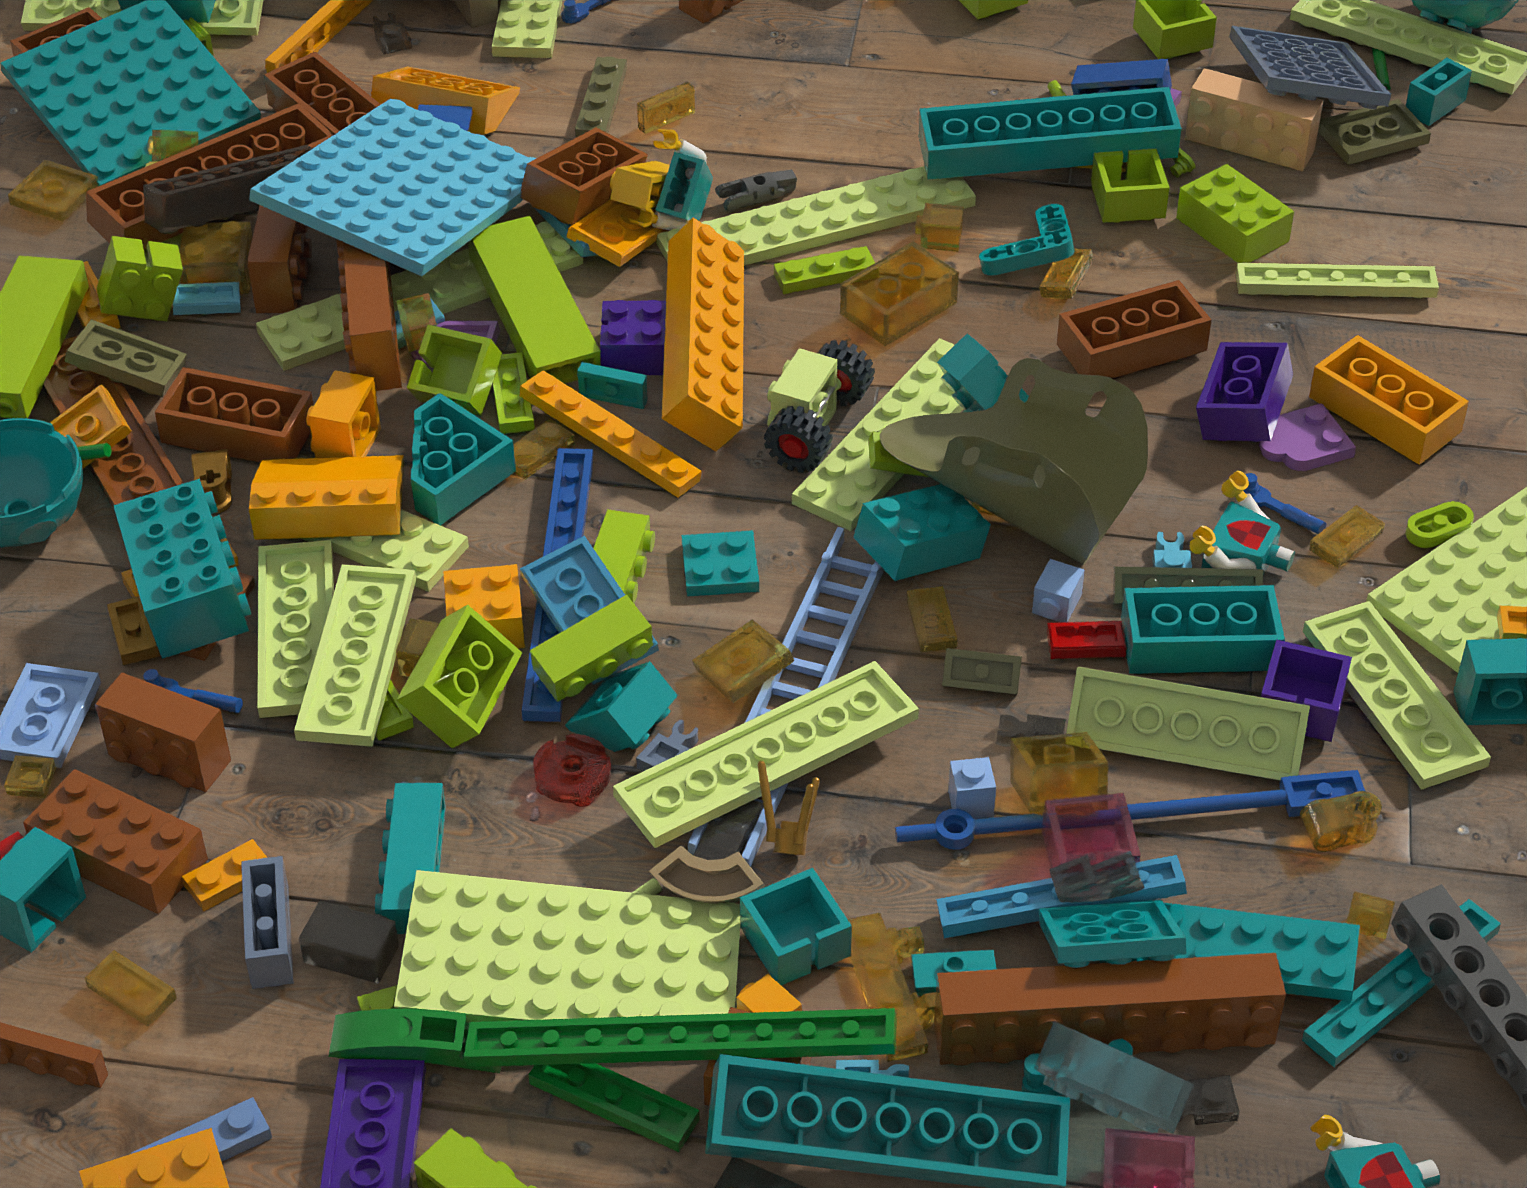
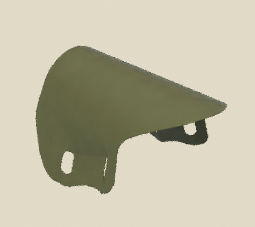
(1039, 458)

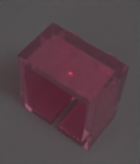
(1088, 826)
(1147, 1160)

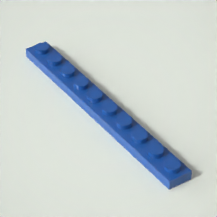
(564, 526)

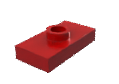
(1086, 639)

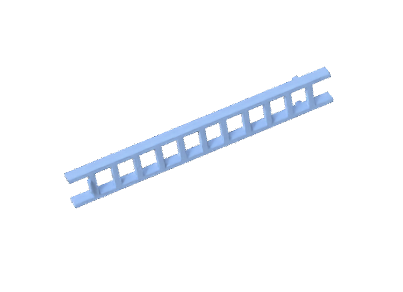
(797, 635)

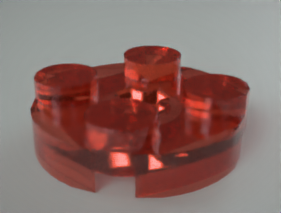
(577, 786)

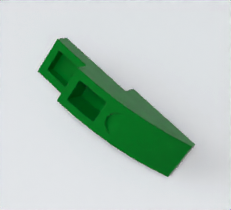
(403, 1035)

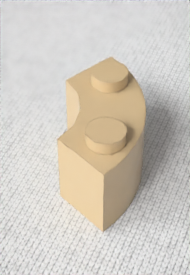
(707, 879)

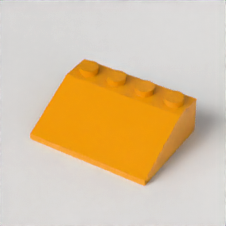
(425, 87)
(327, 497)

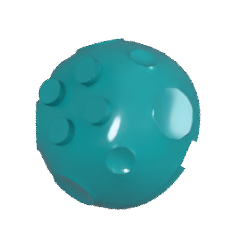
(1464, 14)
(37, 480)

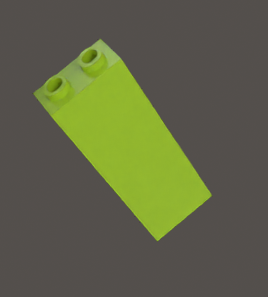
(533, 299)
(34, 320)

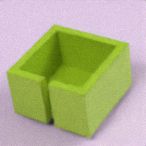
(1174, 26)
(1139, 196)
(135, 289)
(461, 365)

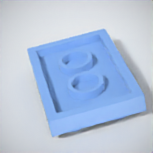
(46, 712)

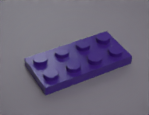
(374, 1124)

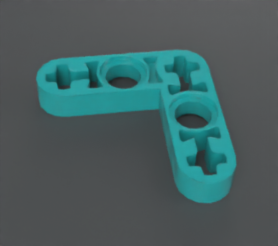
(1051, 246)

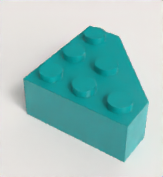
(973, 375)
(455, 458)

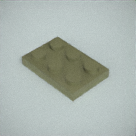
(1373, 132)
(126, 358)

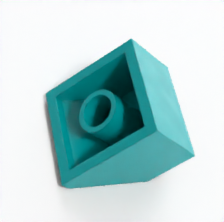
(624, 708)

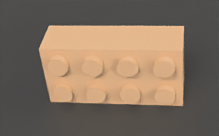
(1251, 121)

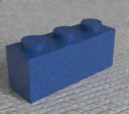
(1121, 76)

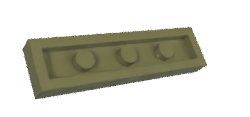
(601, 95)
(1181, 577)

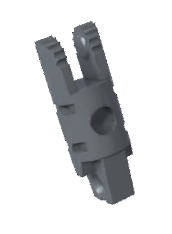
(756, 189)

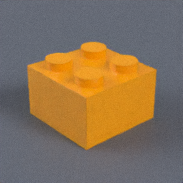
(344, 417)
(492, 594)

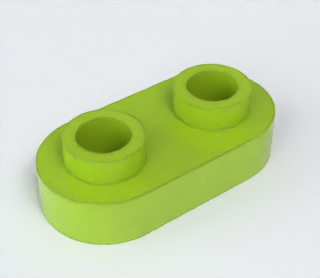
(1438, 524)

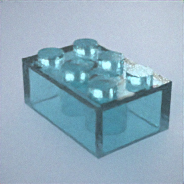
(1112, 1080)

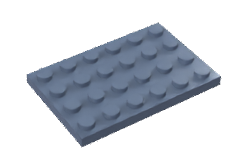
(1309, 67)

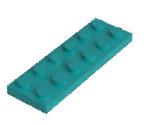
(1312, 954)

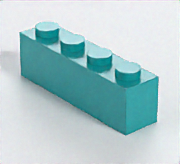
(410, 845)

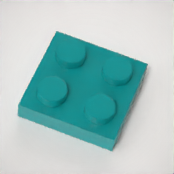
(720, 563)

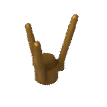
(791, 836)

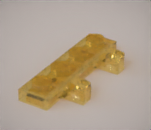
(876, 961)

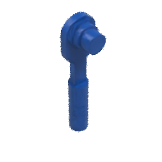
(575, 12)
(1263, 498)
(216, 700)

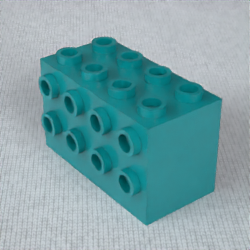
(183, 568)

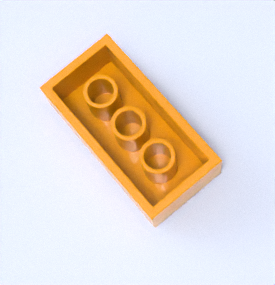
(1388, 399)

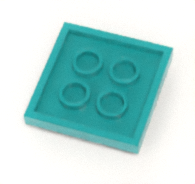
(1112, 932)

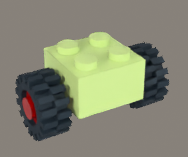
(807, 400)

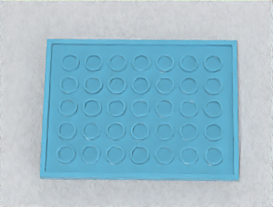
(399, 186)

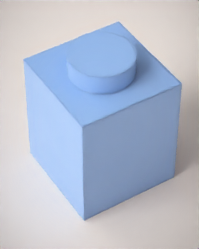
(1058, 591)
(972, 787)

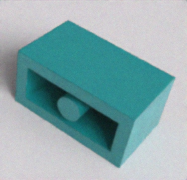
(1438, 91)

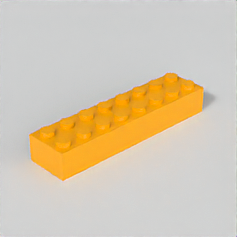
(704, 335)

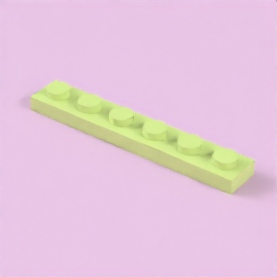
(1337, 280)

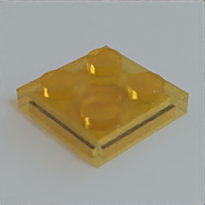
(53, 190)
(743, 661)

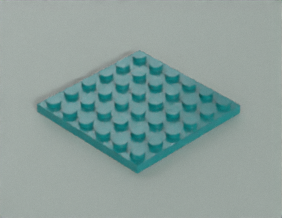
(120, 81)

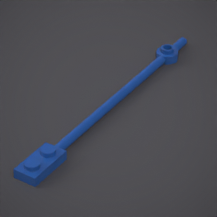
(957, 828)

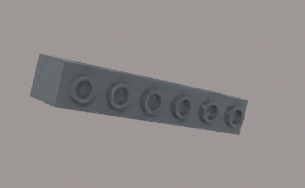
(1484, 980)

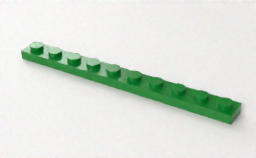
(681, 1037)

